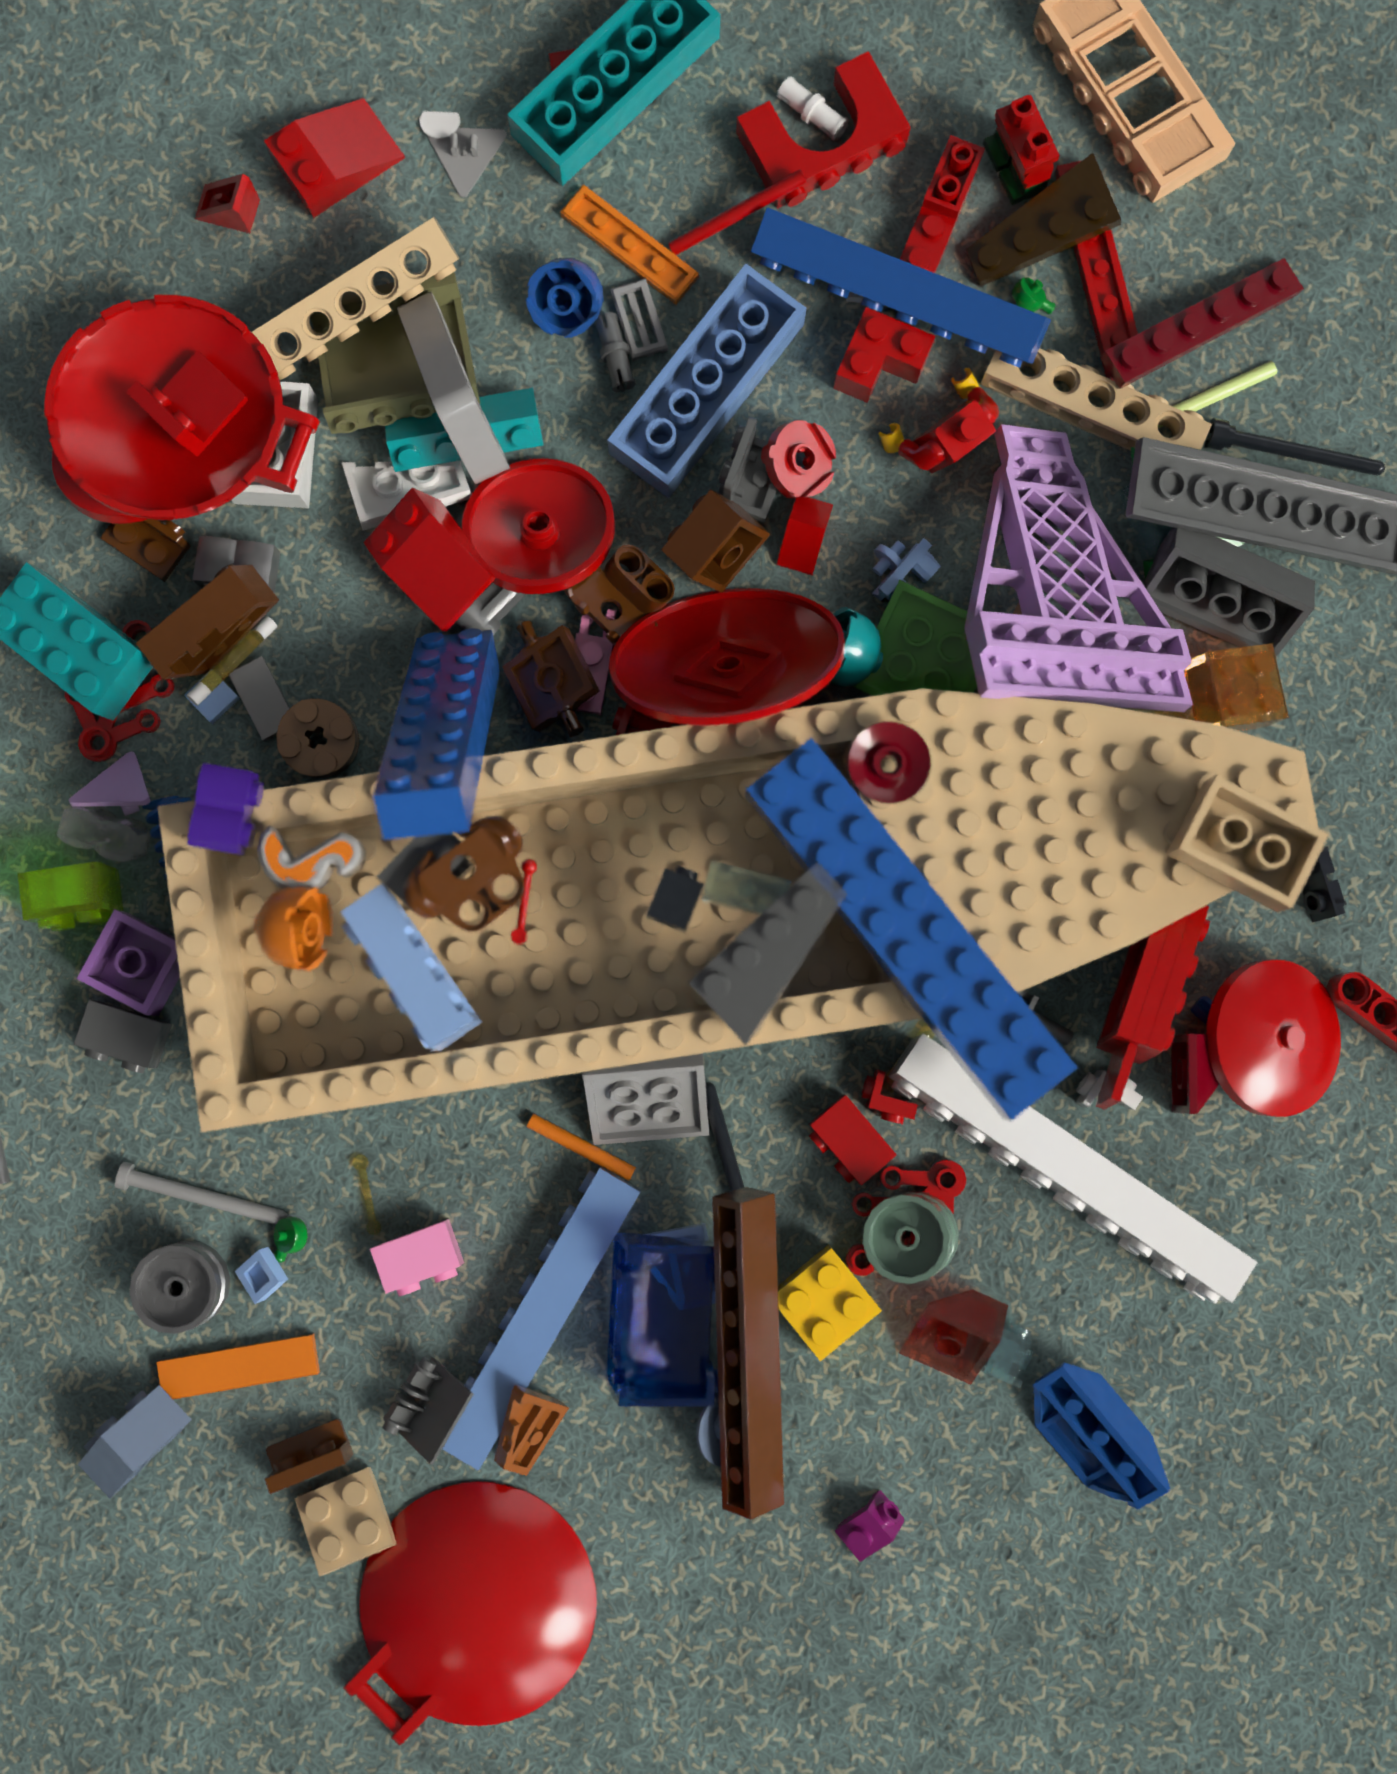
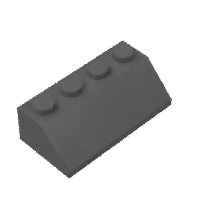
(1228, 590)

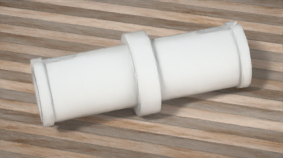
(812, 108)

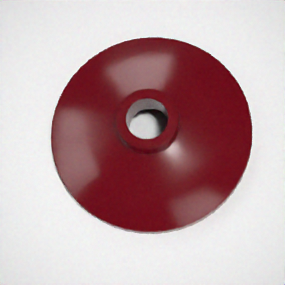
(902, 746)

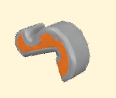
(312, 867)

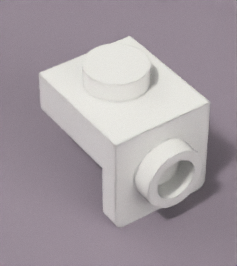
(1092, 1084)

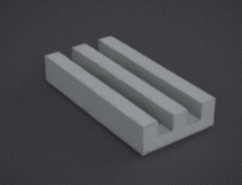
(647, 349)

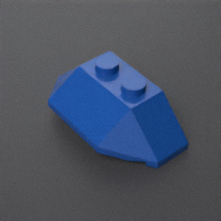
(1098, 1435)

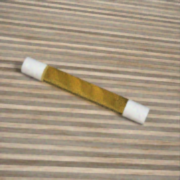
(232, 660)

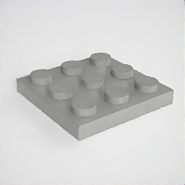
(648, 1101)

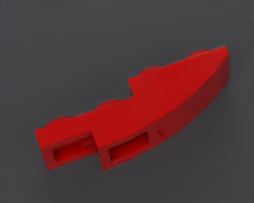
(942, 204)

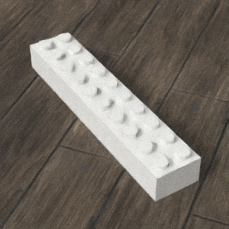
(1077, 1176)

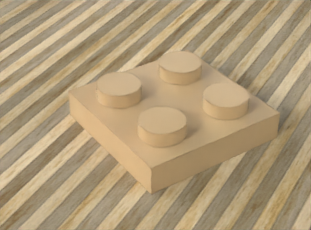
(345, 1521)

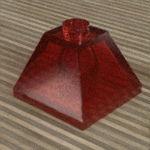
(957, 1334)

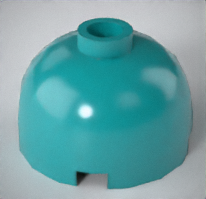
(861, 648)

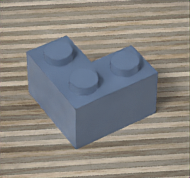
(128, 1444)

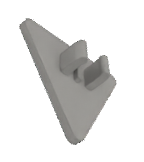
(467, 154)

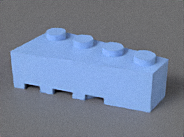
(409, 968)

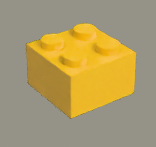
(825, 1302)

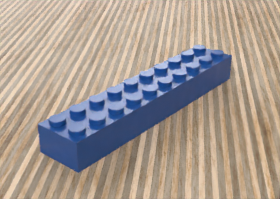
(911, 931)

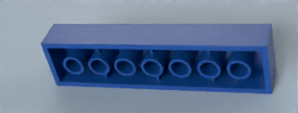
(438, 736)

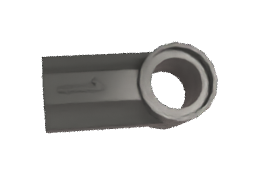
(489, 609)

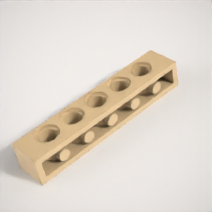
(426, 238)
(1075, 408)

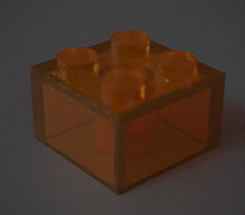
(1237, 688)

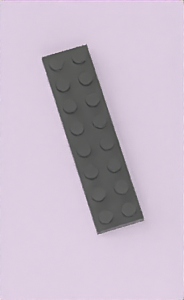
(1263, 505)

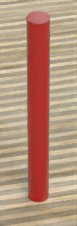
(738, 212)

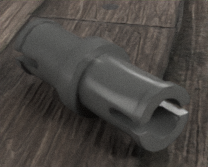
(614, 352)

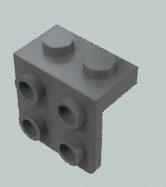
(746, 477)

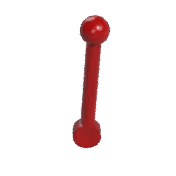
(519, 935)

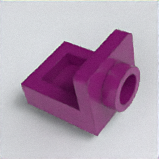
(871, 1526)

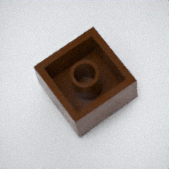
(715, 541)

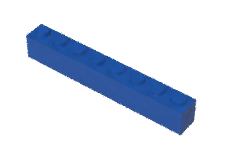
(901, 286)

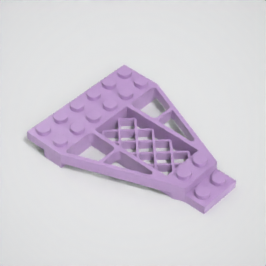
(1043, 649)

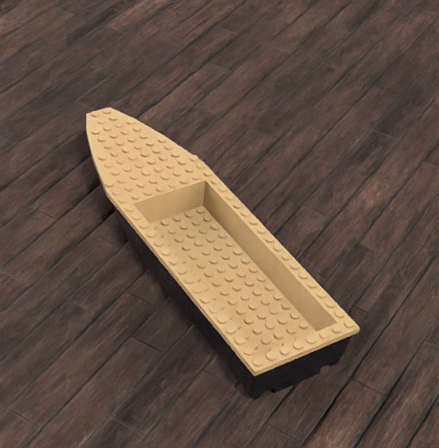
(1032, 829)

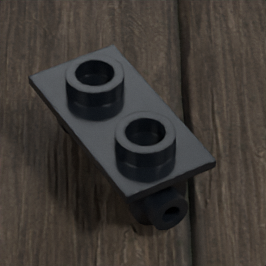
(1322, 897)

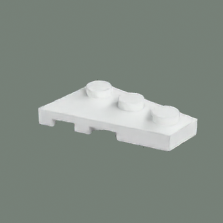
(380, 488)

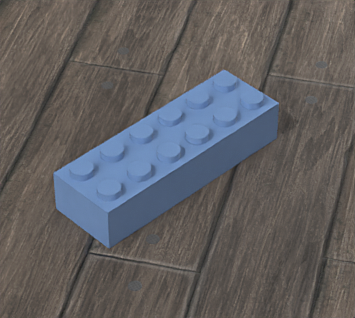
(706, 380)

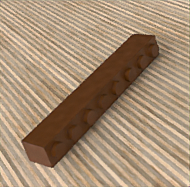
(748, 1351)

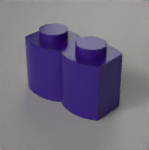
(224, 809)

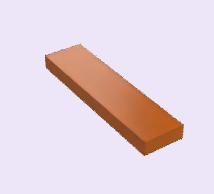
(629, 244)
(239, 1367)

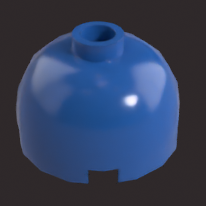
(564, 297)

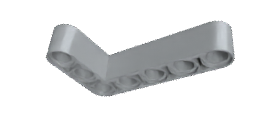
(451, 388)

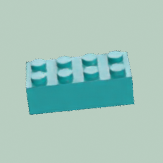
(71, 642)

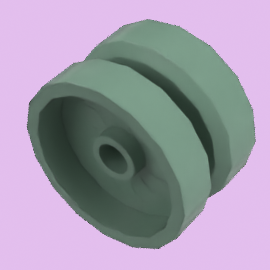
(890, 1247)

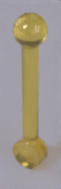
(360, 1163)

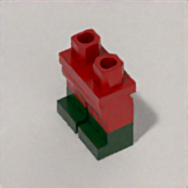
(1024, 147)

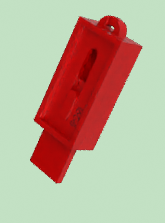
(1148, 999)

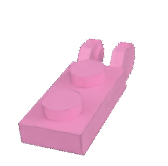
(596, 654)

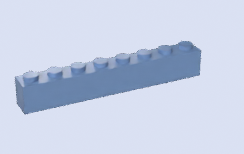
(542, 1311)

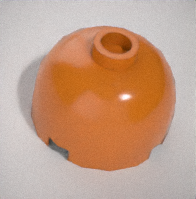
(294, 927)

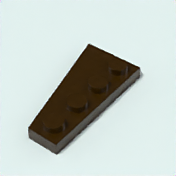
(1051, 222)

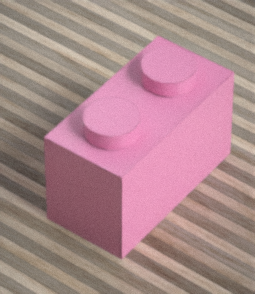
(417, 1257)

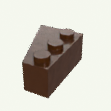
(208, 623)

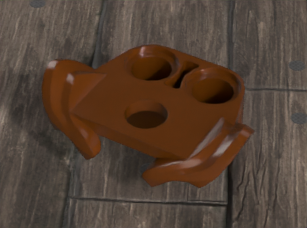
(623, 589)
(435, 891)

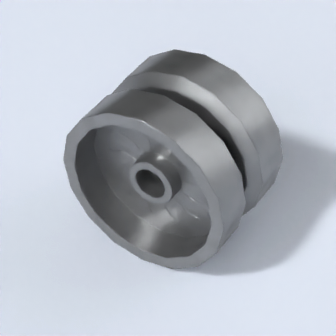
(159, 1298)

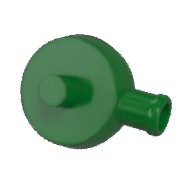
(1031, 296)
(289, 1237)

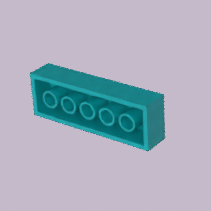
(611, 81)

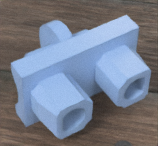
(916, 560)

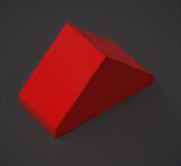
(229, 203)
(804, 534)

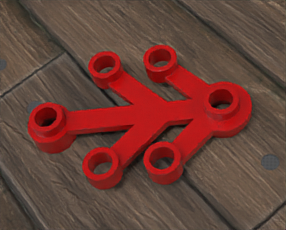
(105, 727)
(929, 1178)

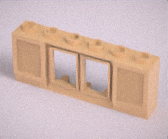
(1165, 148)

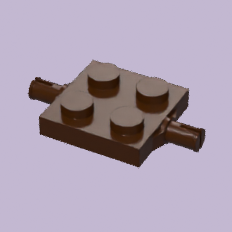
(550, 678)

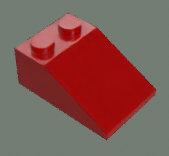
(333, 153)
(429, 558)

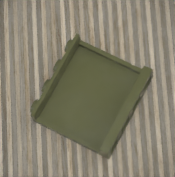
(375, 372)

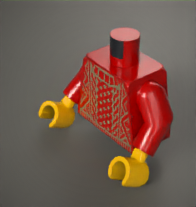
(953, 434)

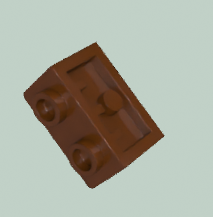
(149, 544)
(307, 1455)

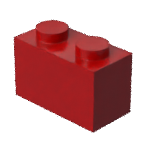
(851, 1140)

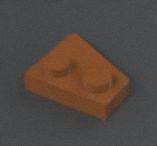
(527, 1428)

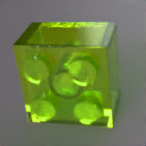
(70, 894)

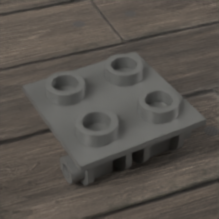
(430, 1410)

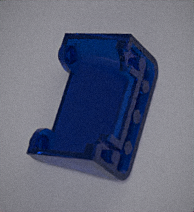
(661, 1322)

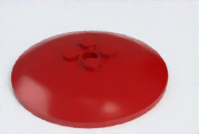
(727, 656)

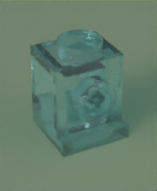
(1010, 1355)

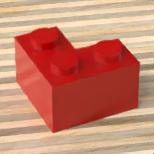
(878, 346)

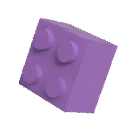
(133, 963)

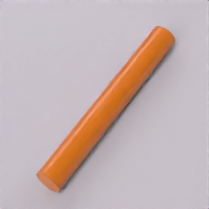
(581, 1147)

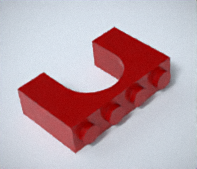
(877, 124)

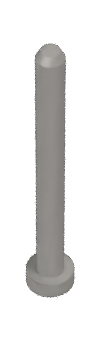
(128, 1176)

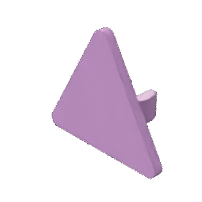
(116, 786)

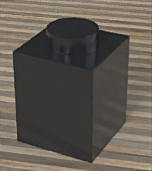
(676, 898)

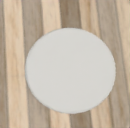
(439, 123)

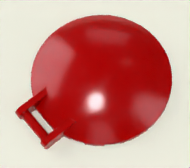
(123, 453)
(474, 1608)

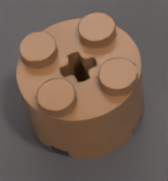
(310, 717)

